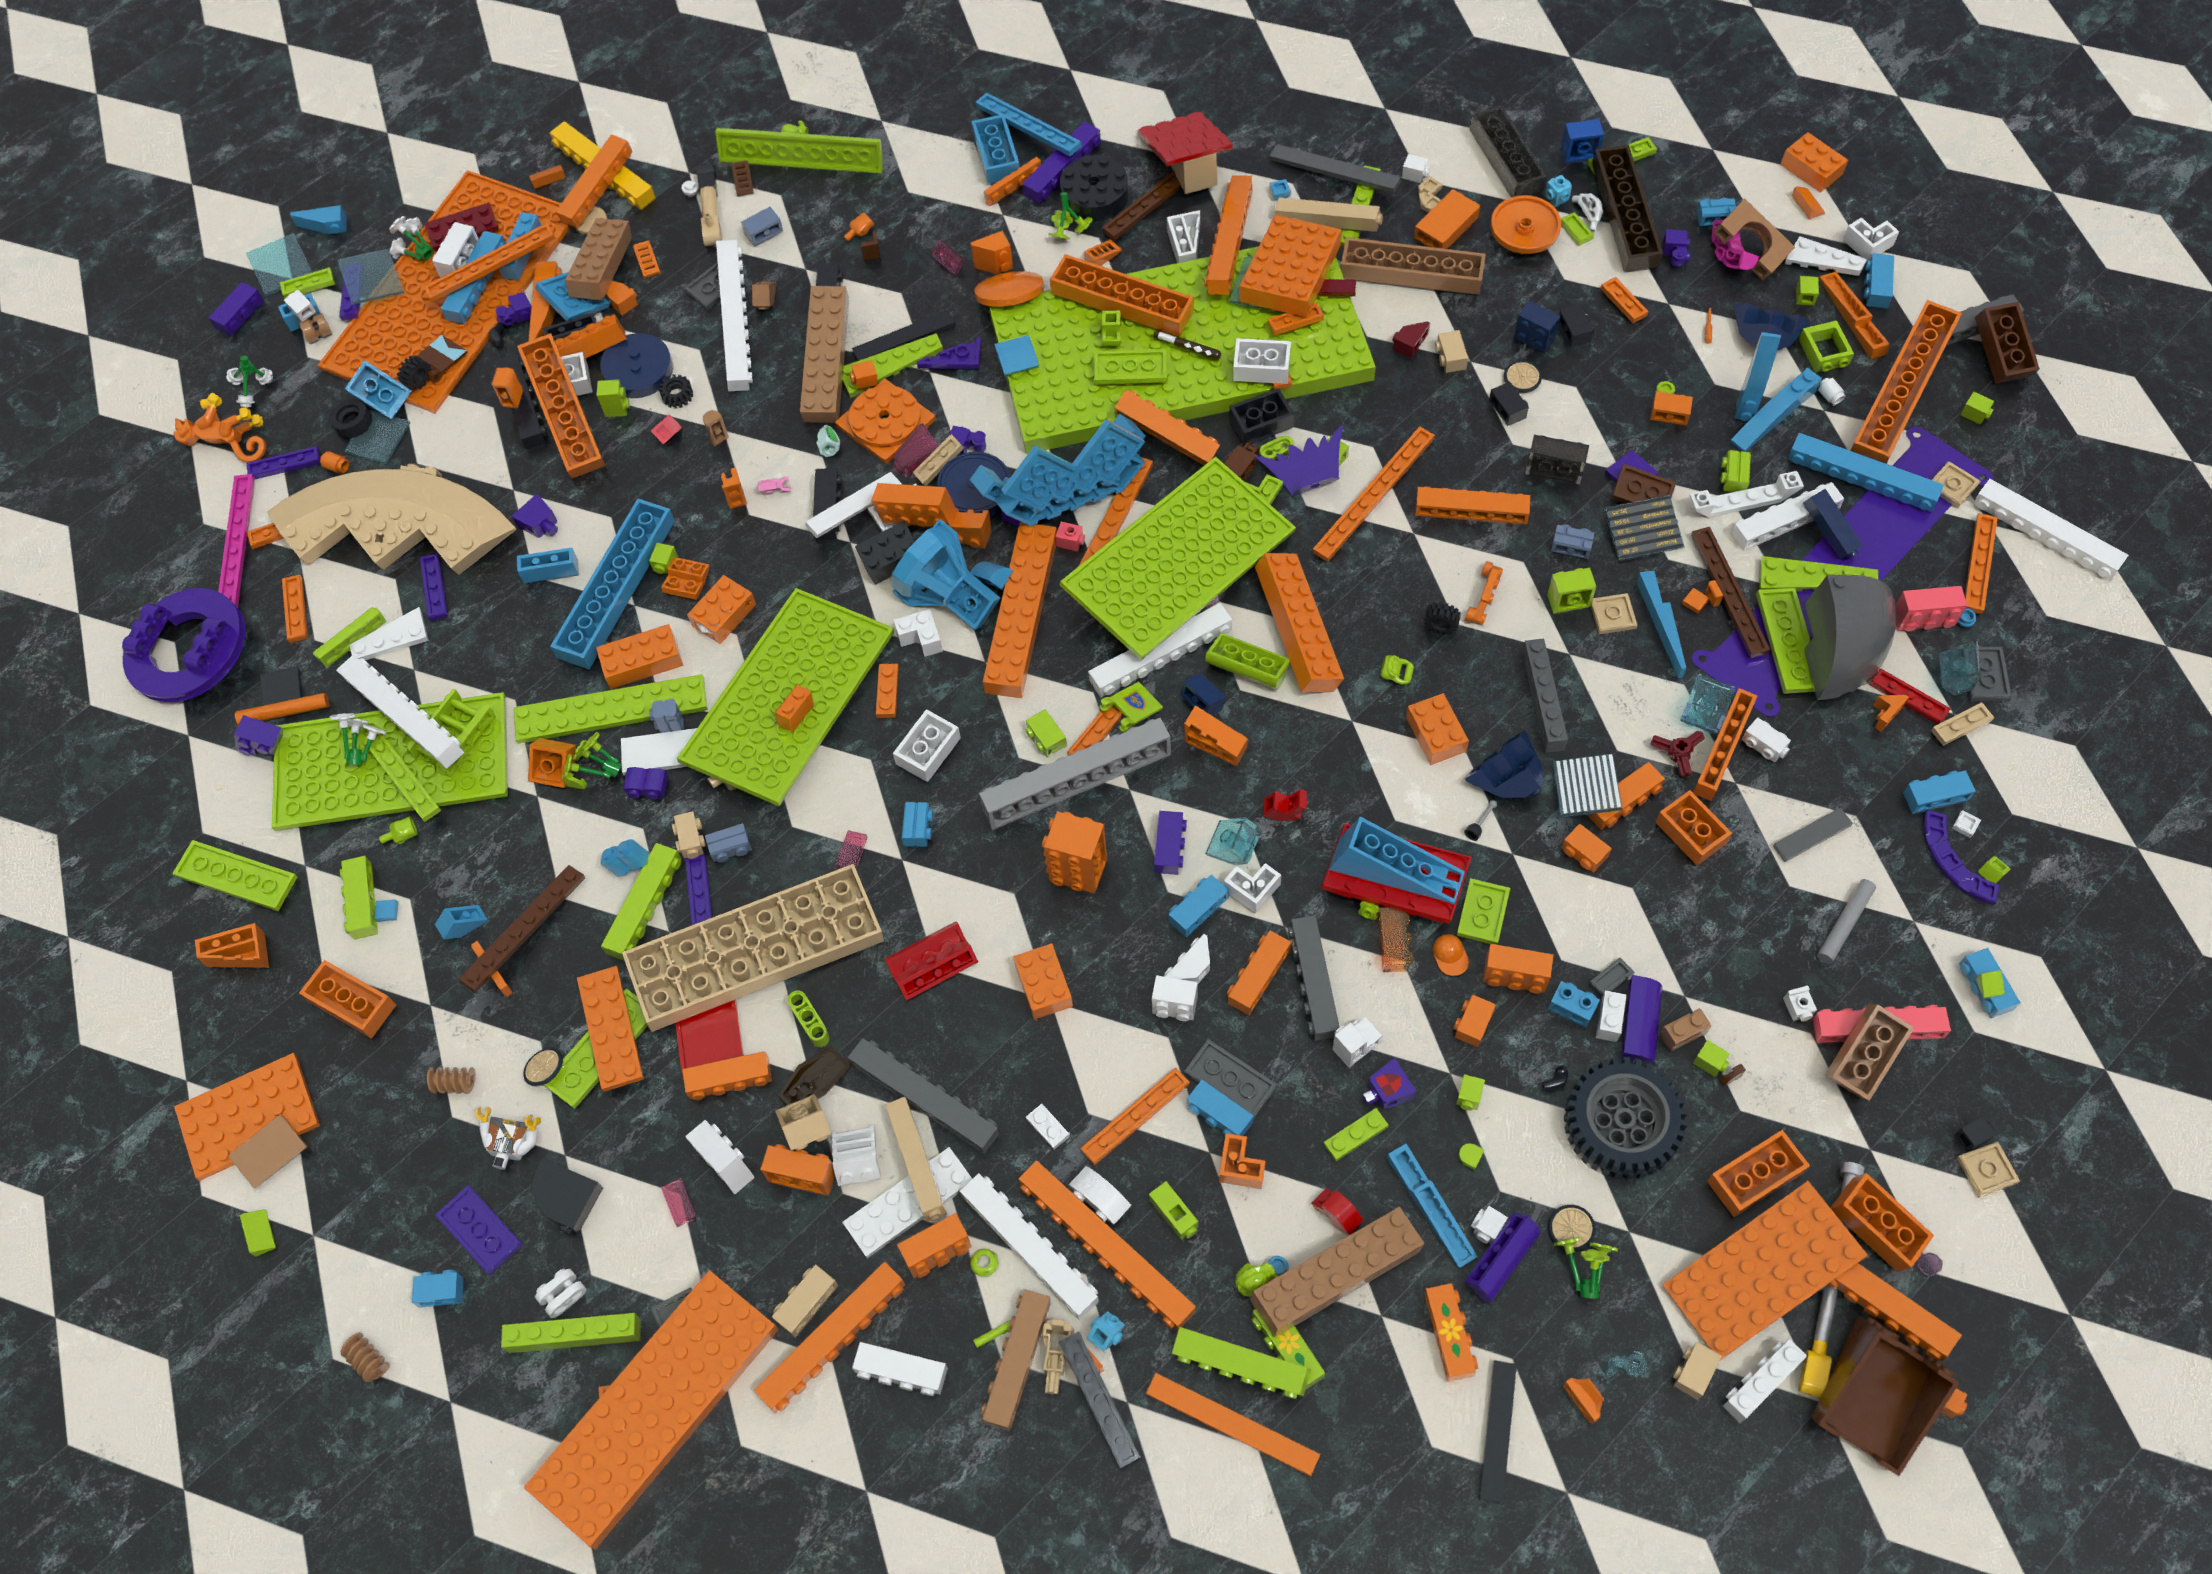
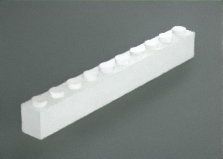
(732, 315)
(400, 711)

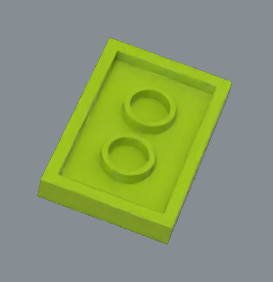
(1483, 911)

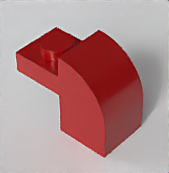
(1284, 807)
(1339, 1210)

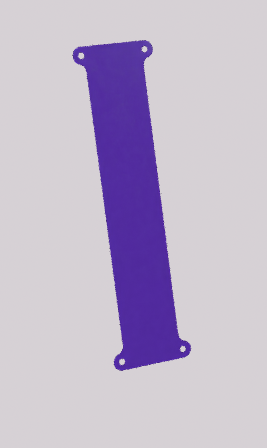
(1887, 534)

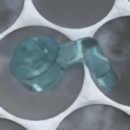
(1631, 1367)

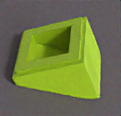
(1994, 870)
(1991, 984)

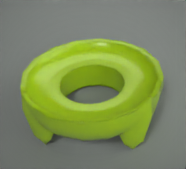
(986, 1271)

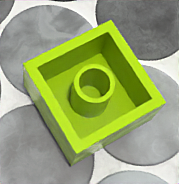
(1571, 590)

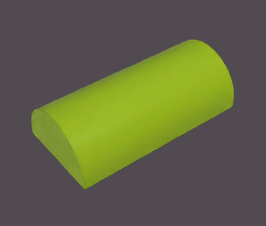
(1248, 661)

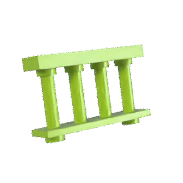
(470, 732)

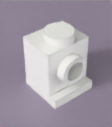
(1796, 1009)

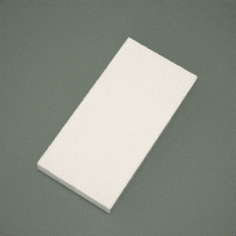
(654, 750)

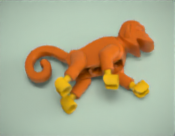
(215, 431)

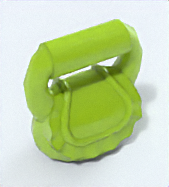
(1391, 669)

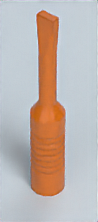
(1708, 328)

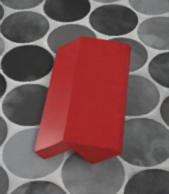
(931, 960)

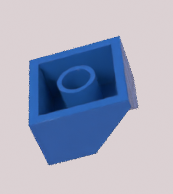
(1581, 140)

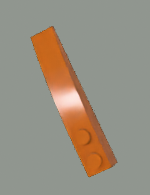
(542, 311)

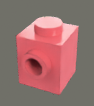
(1069, 536)

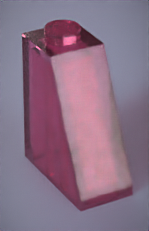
(914, 451)

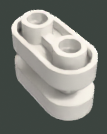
(549, 1293)

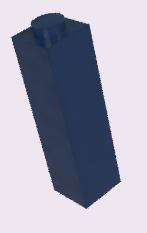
(1833, 524)

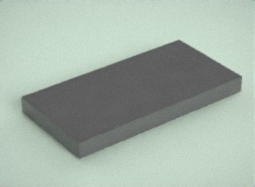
(1231, 1077)

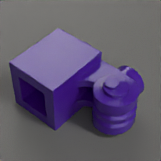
(1676, 244)
(518, 310)
(969, 439)

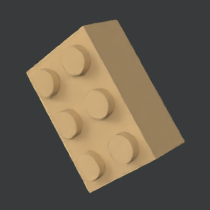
(803, 1122)

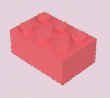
(1930, 608)

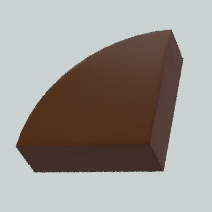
(1737, 1072)

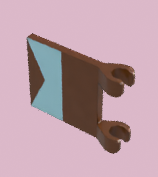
(441, 356)

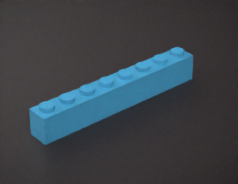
(1865, 472)

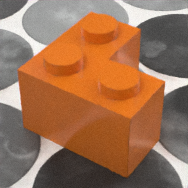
(1236, 1168)

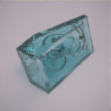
(1708, 704)

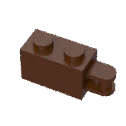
(1242, 460)

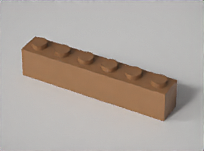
(1016, 1361)

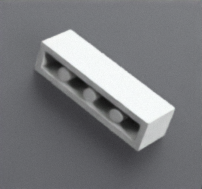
(899, 1368)

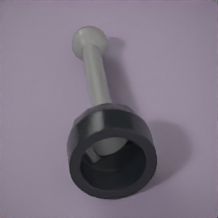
(1474, 830)

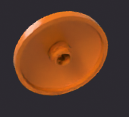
(1525, 224)
(1009, 288)

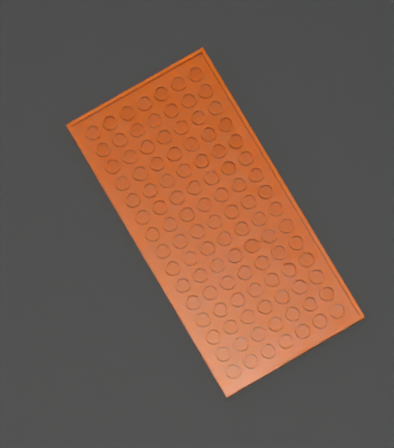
(409, 322)

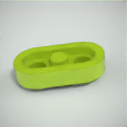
(1275, 446)

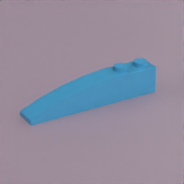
(1757, 376)
(1777, 409)

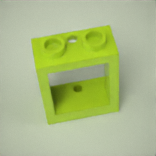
(1822, 332)

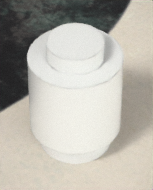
(1831, 391)

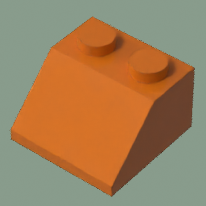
(992, 253)
(548, 761)

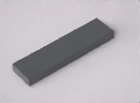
(1812, 834)

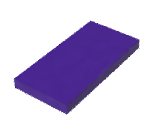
(479, 1230)

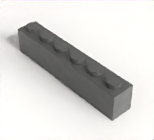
(1967, 324)
(1544, 696)
(1314, 977)

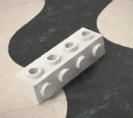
(1764, 1381)

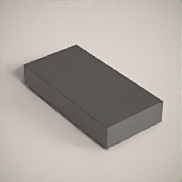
(1611, 977)

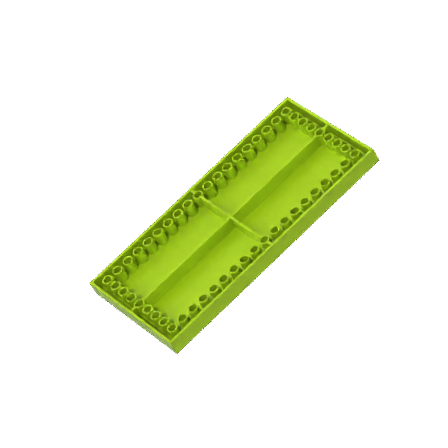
(1065, 407)

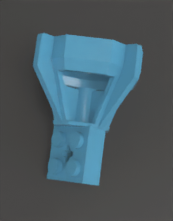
(939, 564)

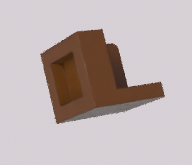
(871, 248)

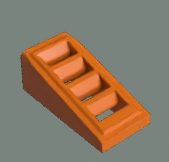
(643, 249)
(1089, 254)

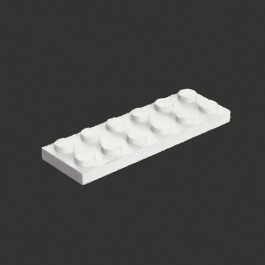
(899, 1208)

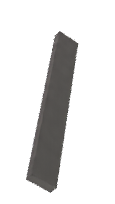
(1335, 168)

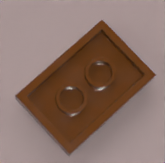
(1640, 485)

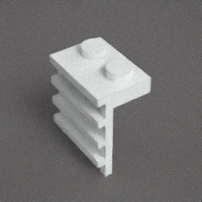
(855, 1156)

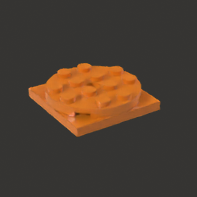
(884, 435)

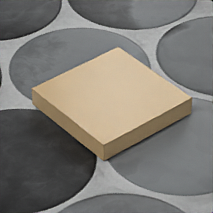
(1957, 484)
(1613, 613)
(1988, 1169)

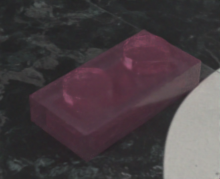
(948, 257)

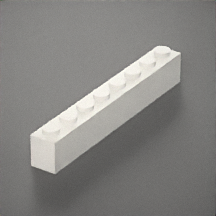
(2050, 529)
(1128, 667)
(1029, 1246)

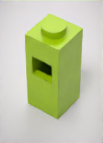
(1174, 1211)

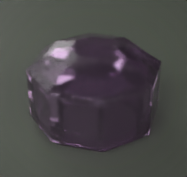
(1930, 1264)

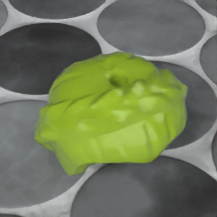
(1253, 1277)

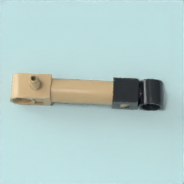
(708, 191)

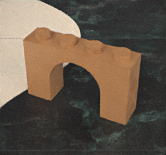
(1775, 245)

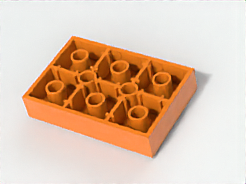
(1290, 265)

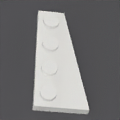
(1825, 257)
(396, 635)

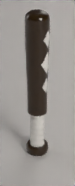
(1194, 347)

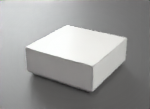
(1966, 824)

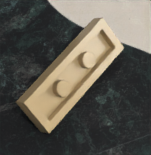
(936, 461)
(1962, 724)

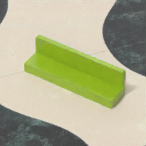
(340, 643)

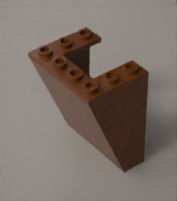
(1883, 1394)

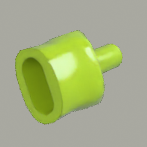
(400, 831)

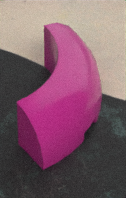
(1732, 252)

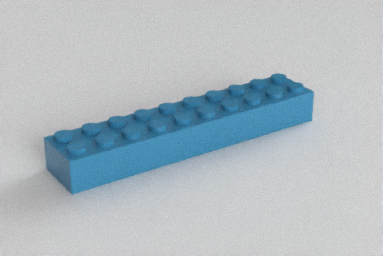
(612, 584)

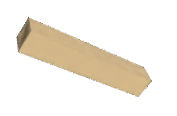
(1331, 213)
(916, 1160)

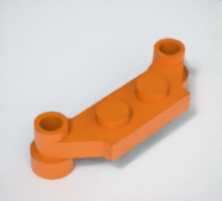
(1493, 574)

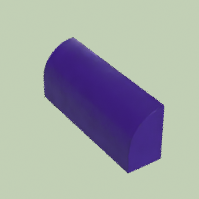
(1642, 1019)
(1503, 1256)

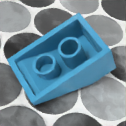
(377, 390)

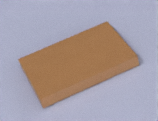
(268, 1151)

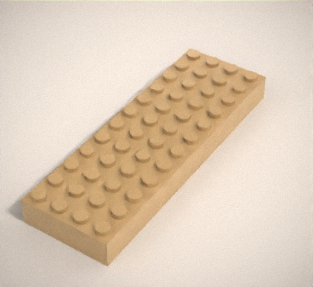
(752, 947)

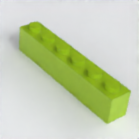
(642, 901)
(571, 1333)
(1241, 1361)

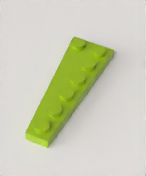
(894, 360)
(1797, 574)

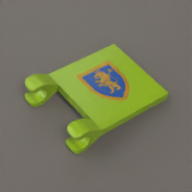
(1134, 703)

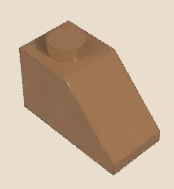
(763, 294)

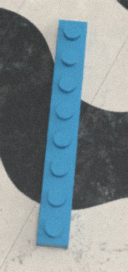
(1029, 124)

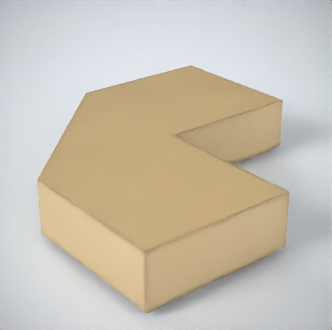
(1426, 191)

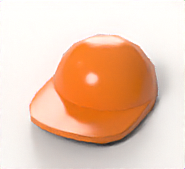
(1450, 955)

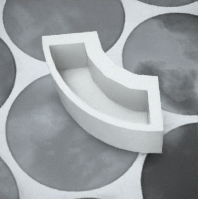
(1100, 1195)

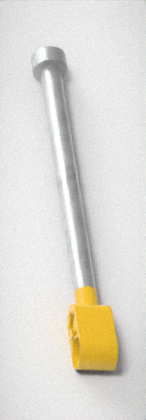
(1817, 1364)

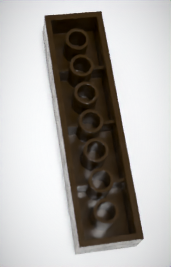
(1627, 208)

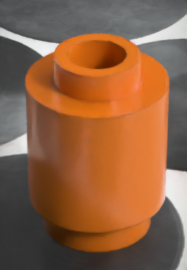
(334, 462)

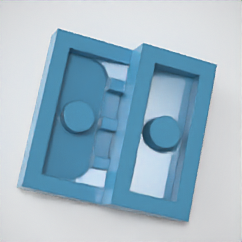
(1016, 355)

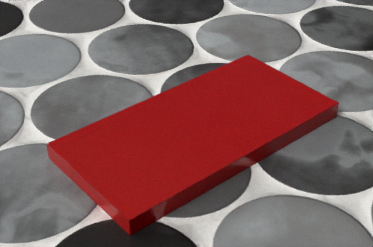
(709, 1036)

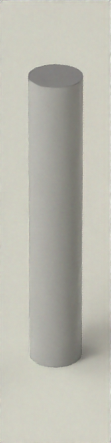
(1846, 921)

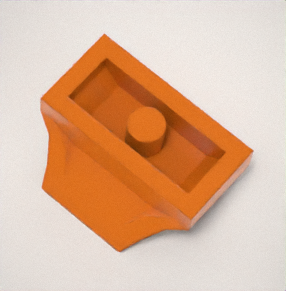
(1585, 1397)

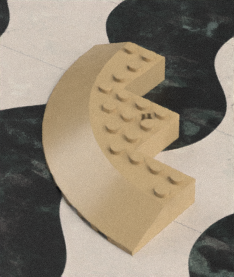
(389, 516)

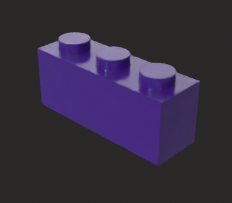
(236, 309)
(1169, 842)

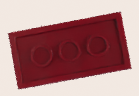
(479, 217)

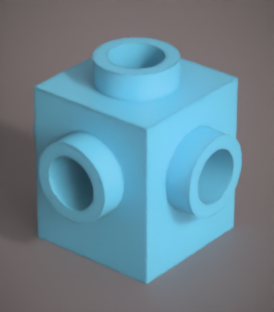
(1558, 190)
(1106, 1331)

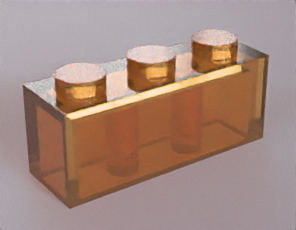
(1394, 940)

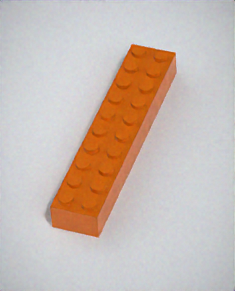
(1906, 382)
(1020, 611)

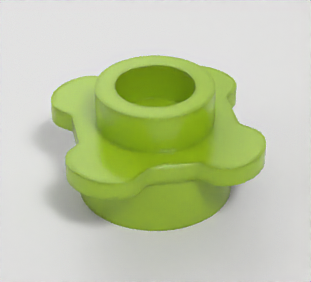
(1368, 910)

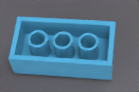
(995, 147)

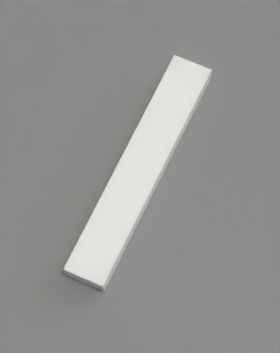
(847, 507)

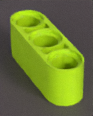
(803, 1011)

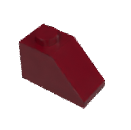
(1410, 338)

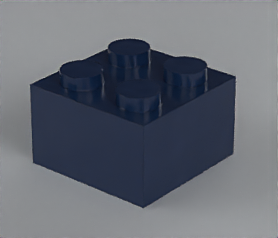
(1536, 326)

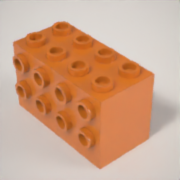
(1075, 852)

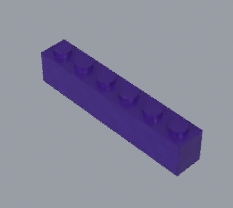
(1048, 174)

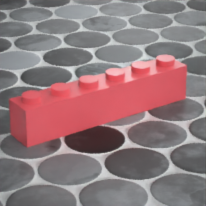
(1837, 1025)

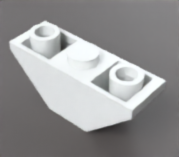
(1193, 964)

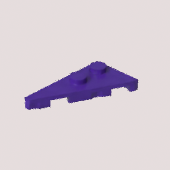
(956, 357)

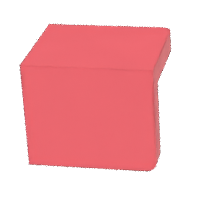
(666, 429)

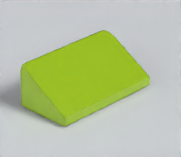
(258, 1232)

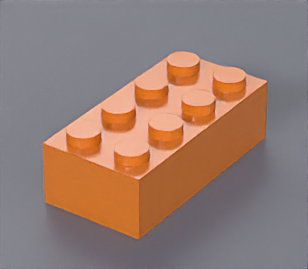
(913, 504)
(639, 656)
(347, 999)
(1758, 1173)
(1882, 1222)

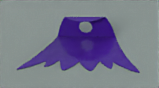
(1307, 468)

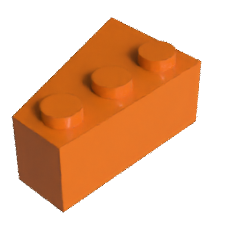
(972, 528)
(1214, 736)
(234, 948)

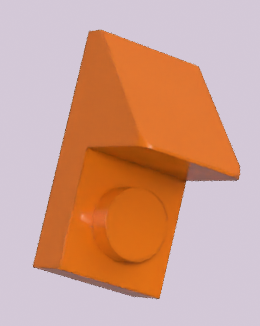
(1889, 707)

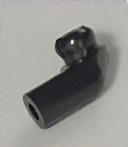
(1558, 1081)

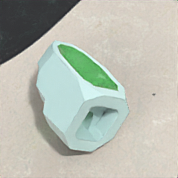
(828, 441)

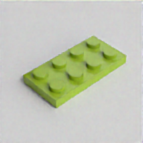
(1130, 366)

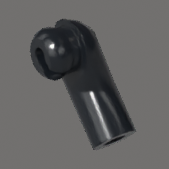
(495, 334)

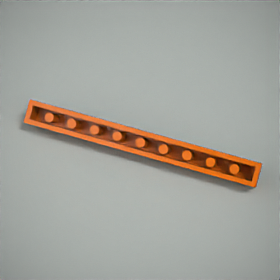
(1229, 235)
(1107, 1245)

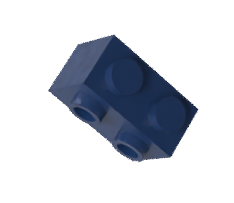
(1203, 694)

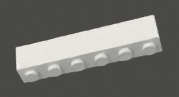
(1779, 518)

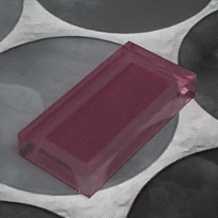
(851, 849)
(679, 1202)

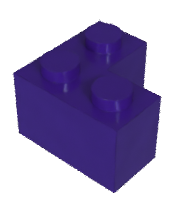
(257, 736)

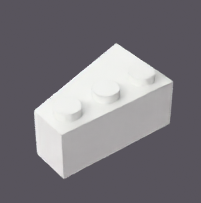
(1184, 235)
(720, 1155)

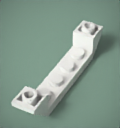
(1785, 486)

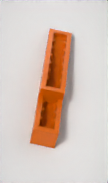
(1855, 315)

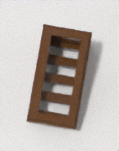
(741, 168)

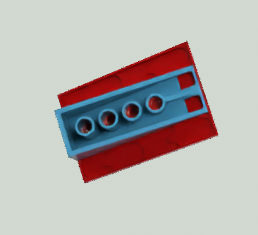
(1395, 872)

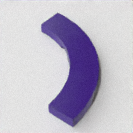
(1950, 864)

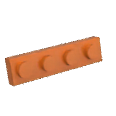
(1010, 182)

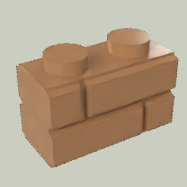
(1685, 1029)

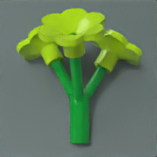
(1063, 220)

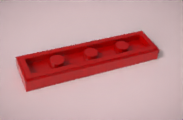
(1917, 700)

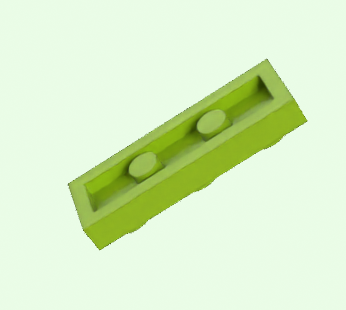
(308, 282)
(1355, 1134)

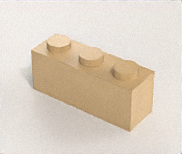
(804, 1300)

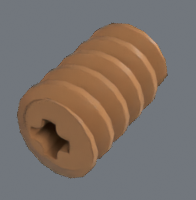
(449, 1081)
(363, 1358)

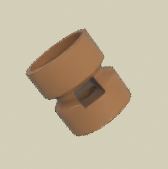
(309, 330)

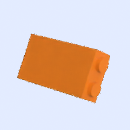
(1447, 221)

